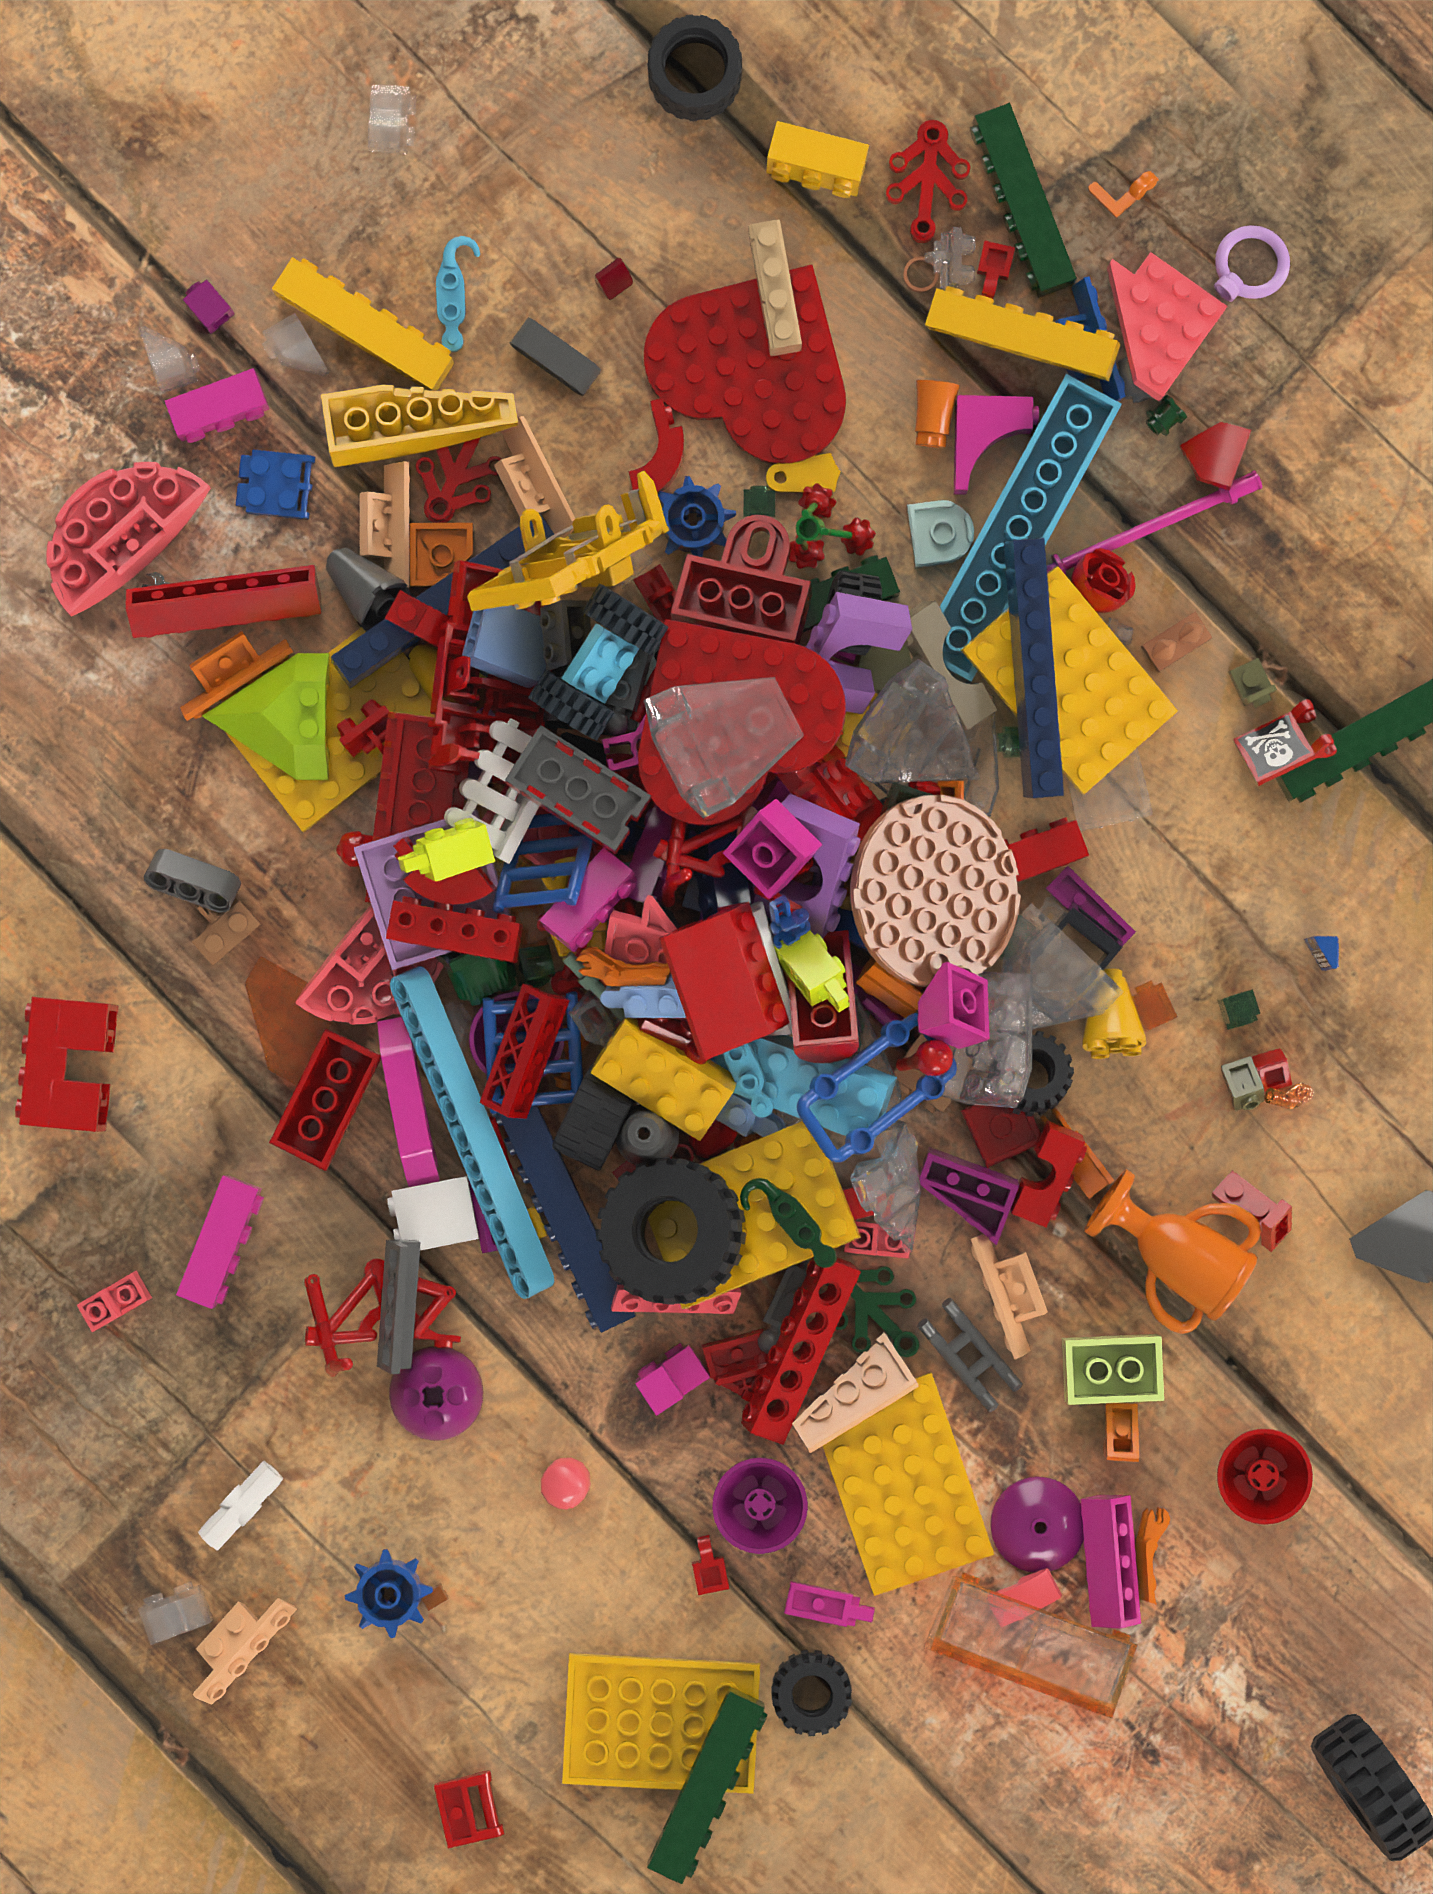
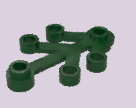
(866, 1305)

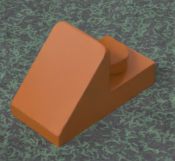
(1121, 1432)

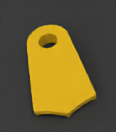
(805, 473)

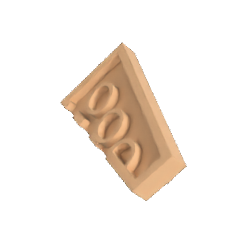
(866, 1388)

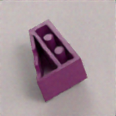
(647, 868)
(970, 1190)

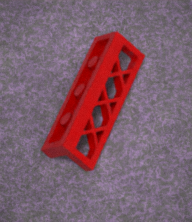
(529, 1056)

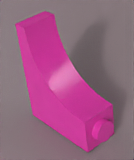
(982, 423)

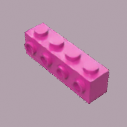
(219, 1242)
(1110, 1561)

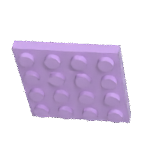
(386, 883)

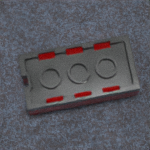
(577, 789)

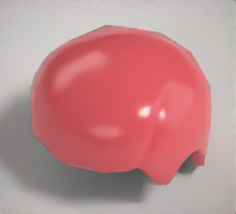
(565, 1483)

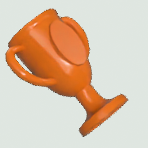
(1182, 1252)

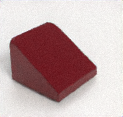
(613, 279)

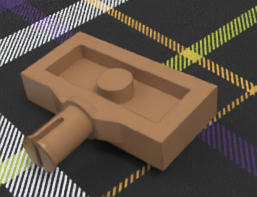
(224, 931)

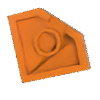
(435, 549)

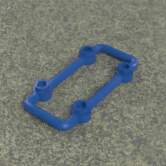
(826, 1087)

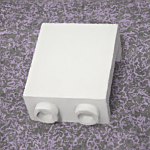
(434, 1213)

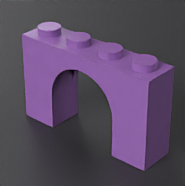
(858, 621)
(833, 857)

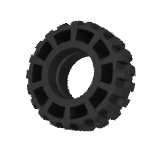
(625, 1223)
(1373, 1787)

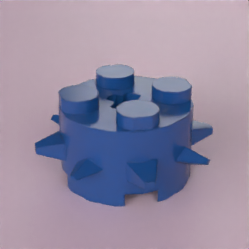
(706, 505)
(370, 1593)

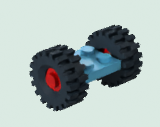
(598, 663)

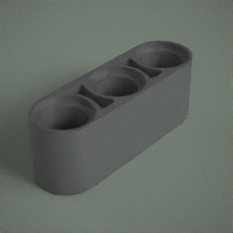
(555, 356)
(192, 880)

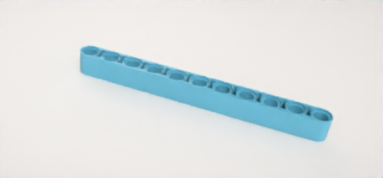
(472, 1132)

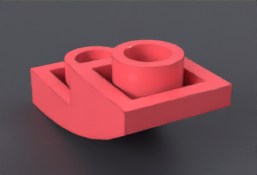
(875, 1242)
(114, 1301)
(1034, 1589)

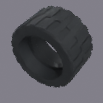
(686, 31)
(592, 1122)

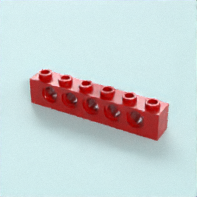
(777, 1421)

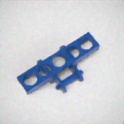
(792, 923)

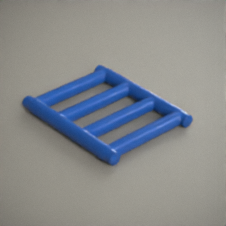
(575, 869)
(570, 1034)

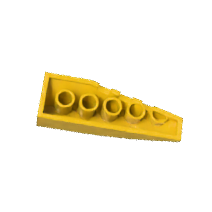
(401, 422)

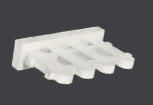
(517, 813)

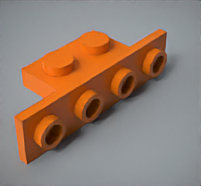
(229, 668)

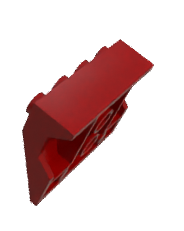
(724, 980)

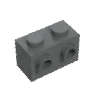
(563, 632)

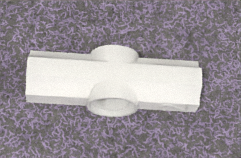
(240, 1505)

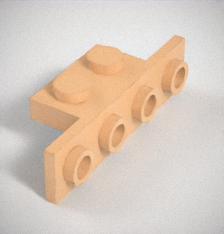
(531, 479)
(386, 521)
(1012, 1290)
(236, 1643)

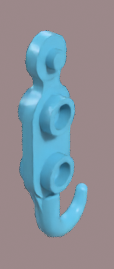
(451, 293)
(749, 1078)

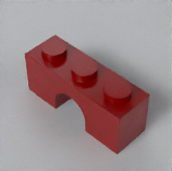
(1040, 1199)

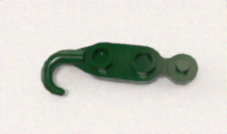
(793, 1219)

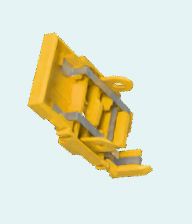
(590, 555)

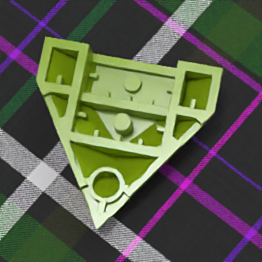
(283, 716)

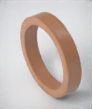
(909, 285)

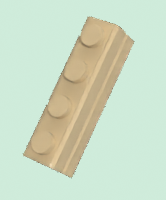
(774, 287)

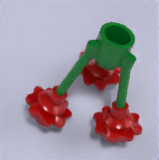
(810, 529)

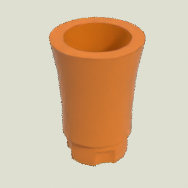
(934, 412)

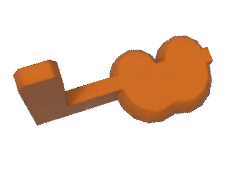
(1136, 192)

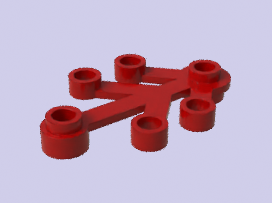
(928, 174)
(456, 475)

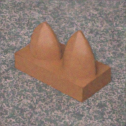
(1176, 642)

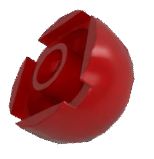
(1103, 580)

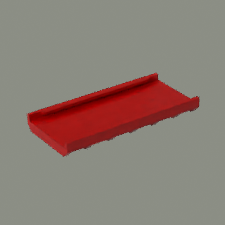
(408, 790)

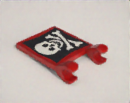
(1282, 745)

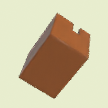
(435, 1598)

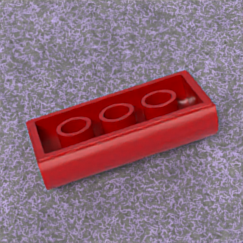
(821, 1031)
(325, 1099)

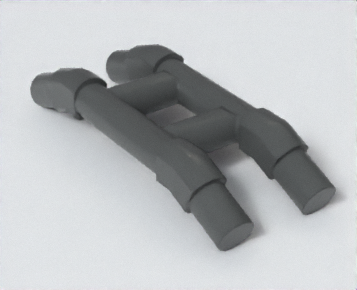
(989, 1358)

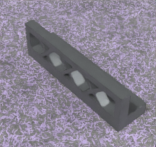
(398, 1305)

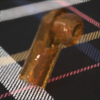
(1290, 1097)

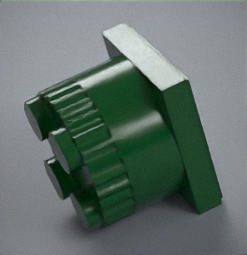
(477, 976)

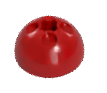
(1283, 1476)

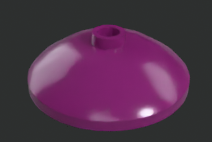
(1021, 1508)

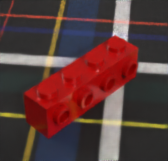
(455, 931)

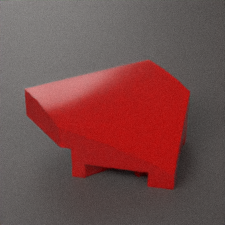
(1217, 453)
(736, 1362)

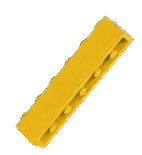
(363, 325)
(1023, 334)

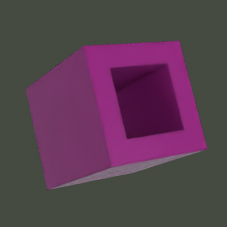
(208, 305)

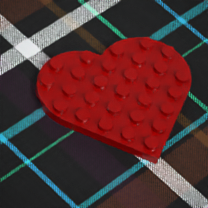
(715, 363)
(710, 655)

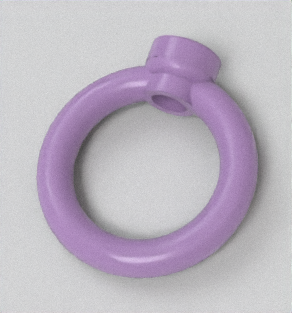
(1229, 284)

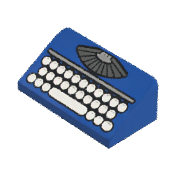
(1325, 951)

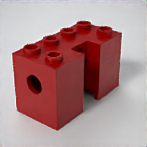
(46, 1094)

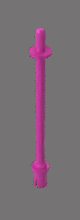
(1240, 487)

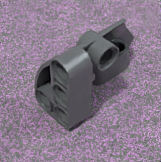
(1401, 1240)

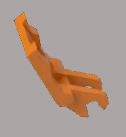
(618, 973)
(1090, 1173)
(1145, 1547)

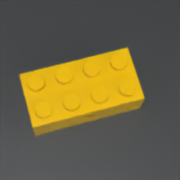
(664, 1078)

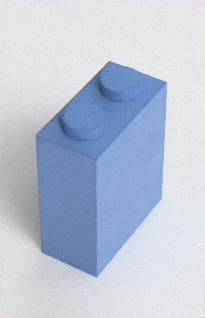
(506, 644)

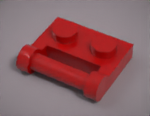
(458, 1812)

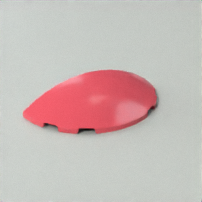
(117, 529)
(357, 978)

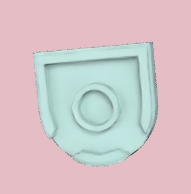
(939, 532)

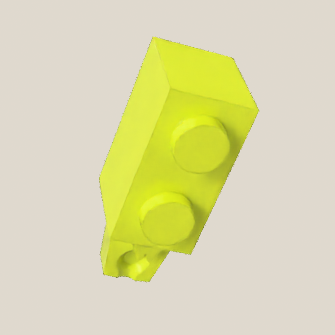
(450, 851)
(814, 970)

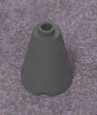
(363, 586)
(660, 1144)

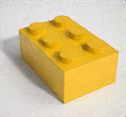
(816, 159)

